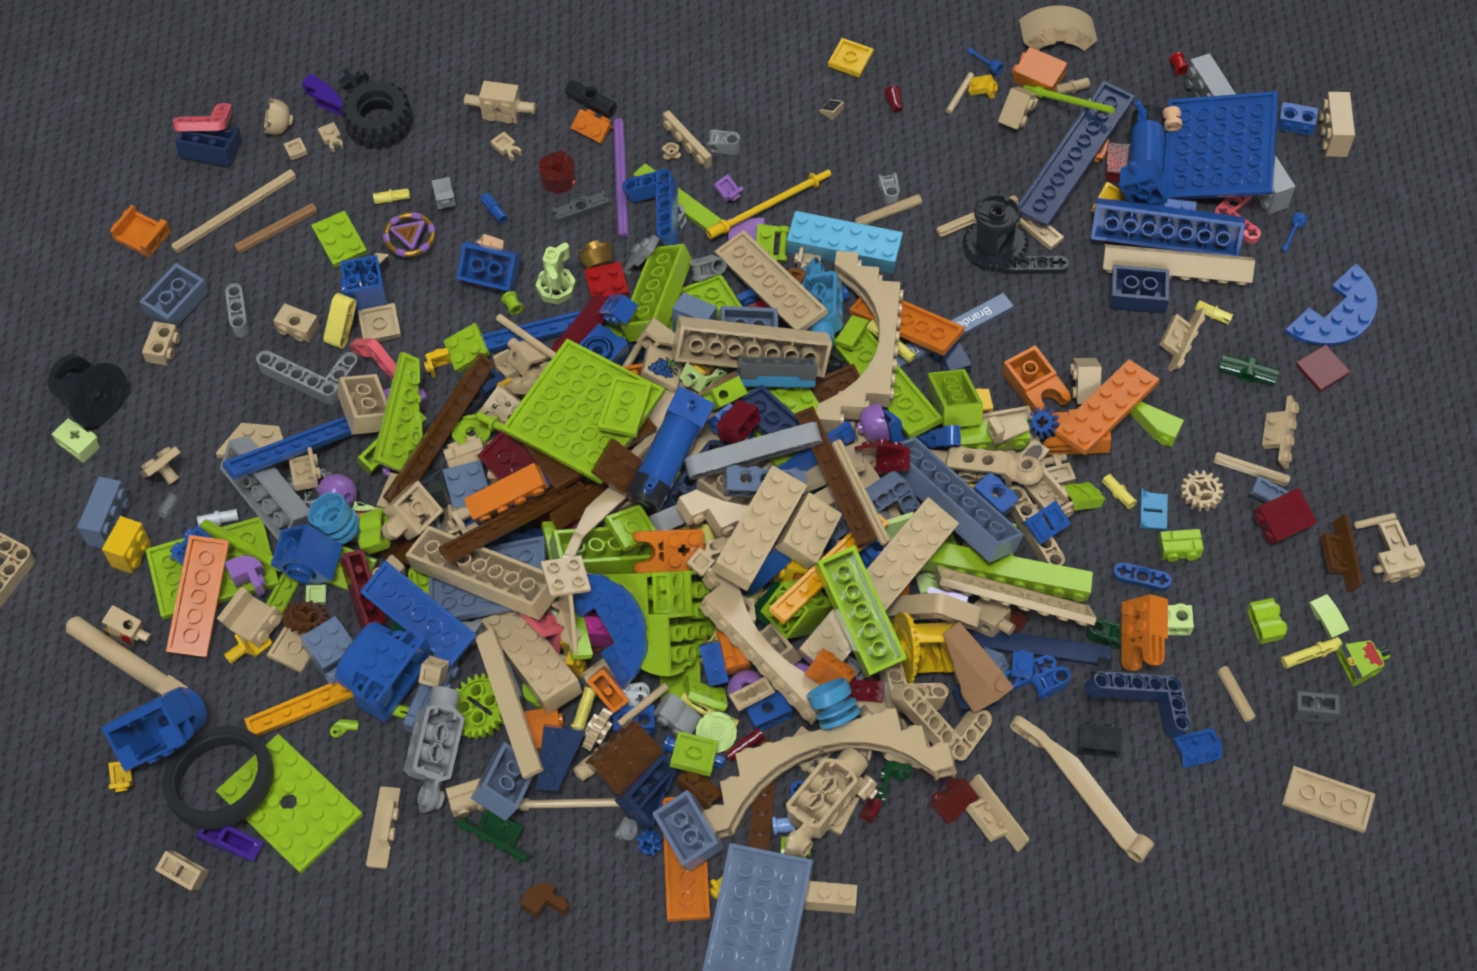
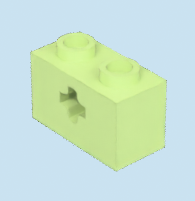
(76, 440)

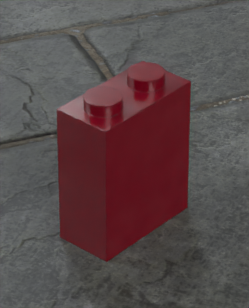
(1284, 516)

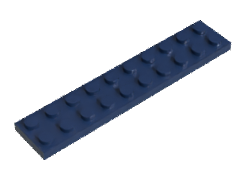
(1074, 155)

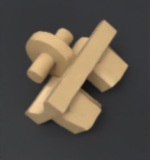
(460, 515)

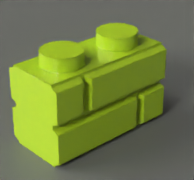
(1180, 545)

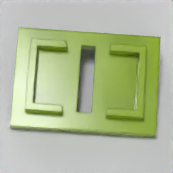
(1084, 496)

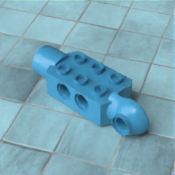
(829, 292)

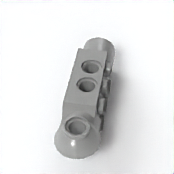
(434, 745)

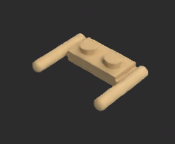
(1390, 532)

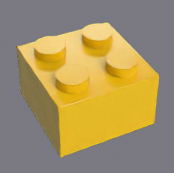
(126, 545)

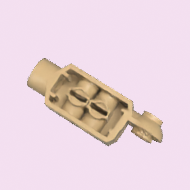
(975, 464)
(822, 799)

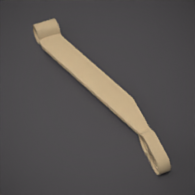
(593, 515)
(1135, 845)

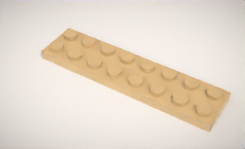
(771, 282)
(1010, 594)

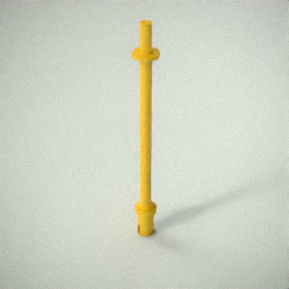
(724, 226)

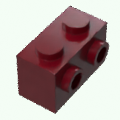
(738, 422)

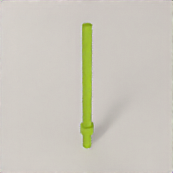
(1070, 99)

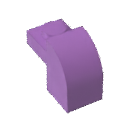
(246, 569)

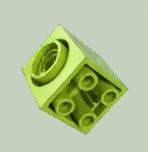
(805, 620)

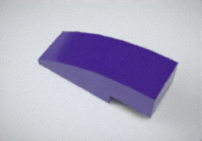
(323, 94)
(231, 841)

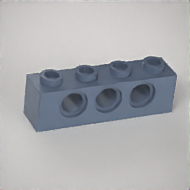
(736, 488)

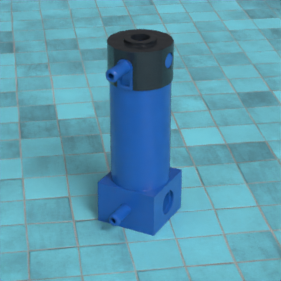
(1144, 176)
(669, 448)

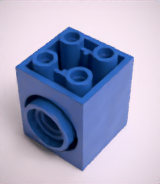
(363, 282)
(607, 344)
(306, 555)

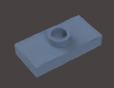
(1266, 490)

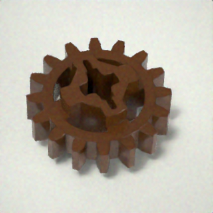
(304, 616)

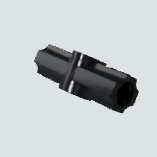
(590, 98)

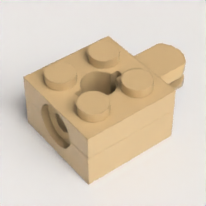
(410, 512)

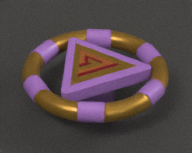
(409, 234)

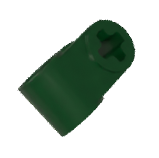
(1107, 633)

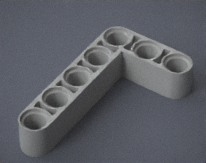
(307, 377)

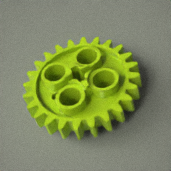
(472, 725)

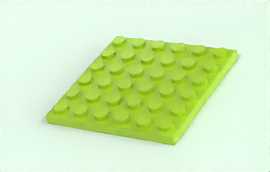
(565, 407)

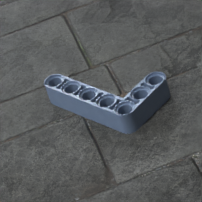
(883, 493)

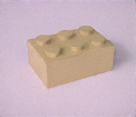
(1337, 124)
(362, 402)
(808, 530)

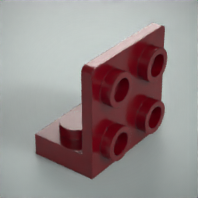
(888, 455)

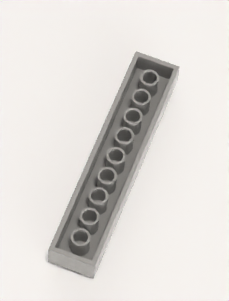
(1206, 80)

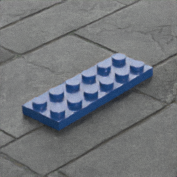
(418, 613)

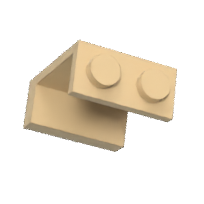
(250, 617)

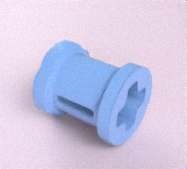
(781, 825)

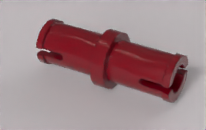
(747, 742)

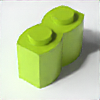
(371, 535)
(1266, 620)

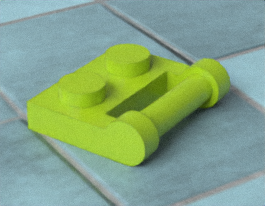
(765, 238)
(702, 693)

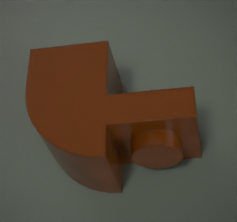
(540, 897)

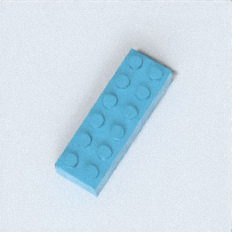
(827, 235)

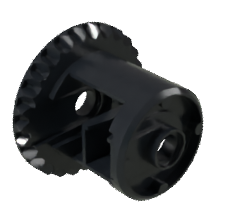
(996, 237)
(82, 385)

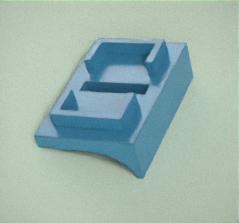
(1153, 502)

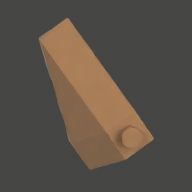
(977, 673)

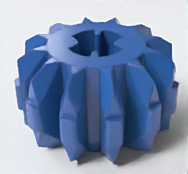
(1040, 417)

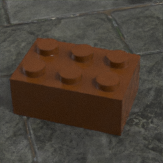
(624, 756)

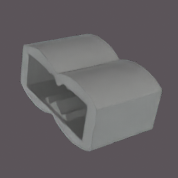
(676, 715)

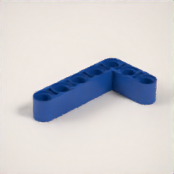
(665, 189)

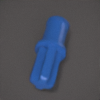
(494, 208)

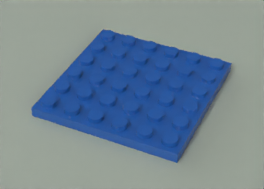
(1222, 146)

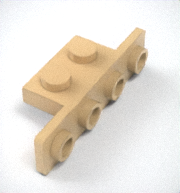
(1179, 337)
(1280, 430)
(994, 817)
(384, 827)

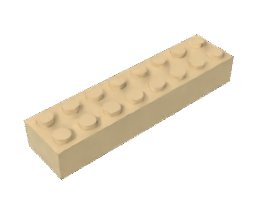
(723, 342)
(483, 574)

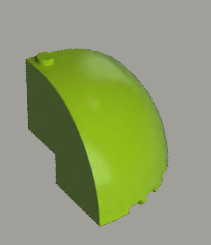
(670, 636)

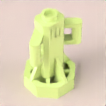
(555, 276)

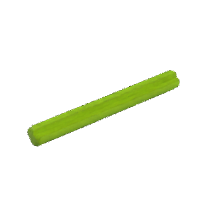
(238, 543)

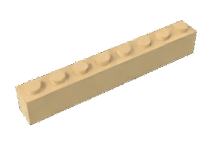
(1182, 263)

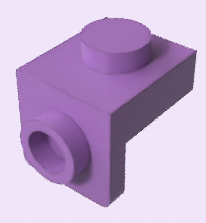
(727, 189)

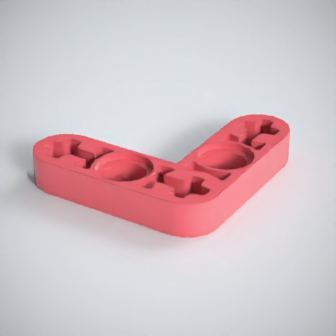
(217, 121)
(1226, 208)
(371, 348)

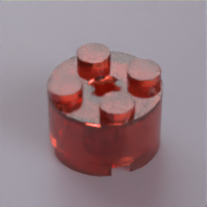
(557, 172)

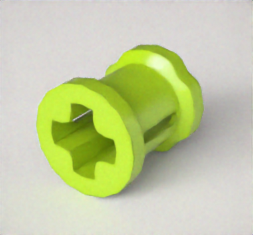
(514, 306)

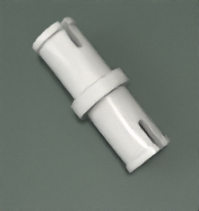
(219, 517)

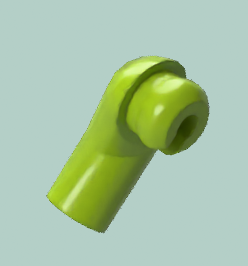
(342, 726)

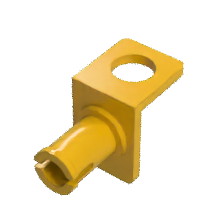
(245, 647)

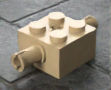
(500, 102)

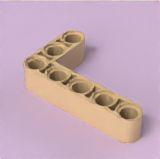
(1025, 505)
(13, 563)
(936, 606)
(934, 692)
(961, 738)

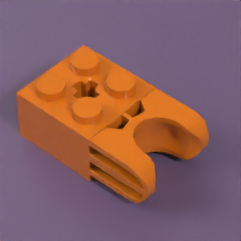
(1034, 379)
(1059, 446)
(665, 549)
(1143, 631)

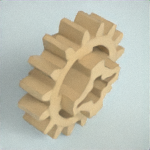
(1210, 494)
(597, 729)

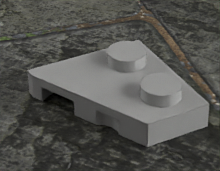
(640, 253)

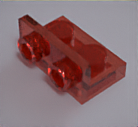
(953, 799)

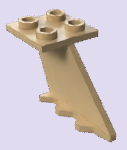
(564, 579)

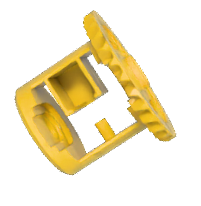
(922, 646)

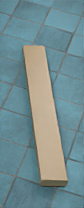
(509, 704)

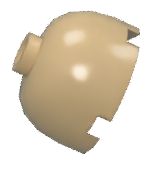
(277, 117)

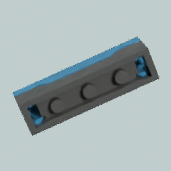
(777, 372)

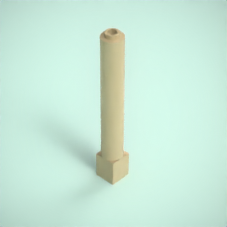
(121, 656)

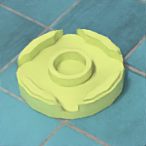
(719, 727)

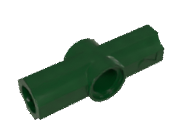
(1248, 369)

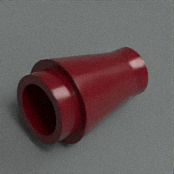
(894, 98)

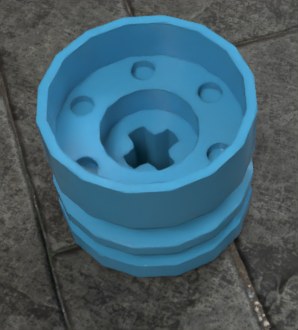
(334, 517)
(833, 703)

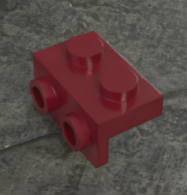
(867, 690)

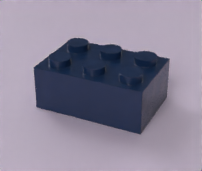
(1139, 288)

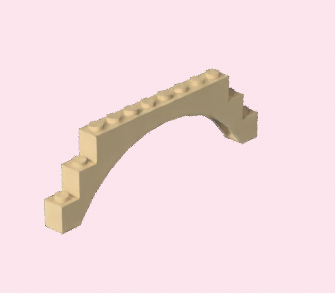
(876, 380)
(725, 515)
(728, 612)
(874, 732)

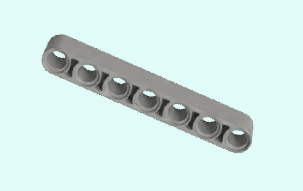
(753, 450)

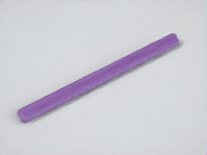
(620, 173)

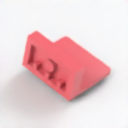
(547, 628)

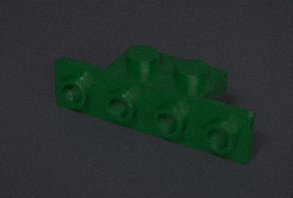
(498, 831)

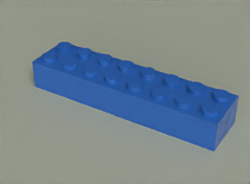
(1167, 227)

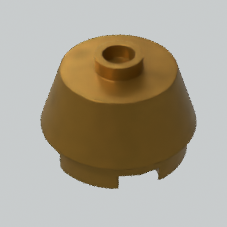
(596, 254)

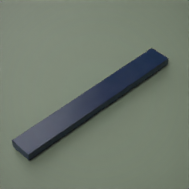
(1058, 648)

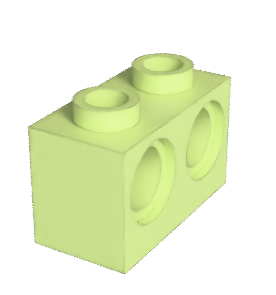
(1176, 626)

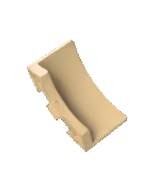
(1055, 24)

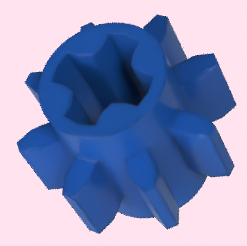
(650, 842)

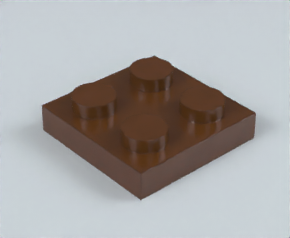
(616, 466)

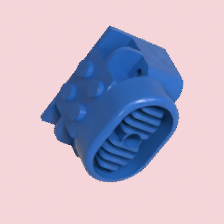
(381, 668)
(156, 727)

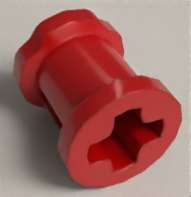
(1179, 63)

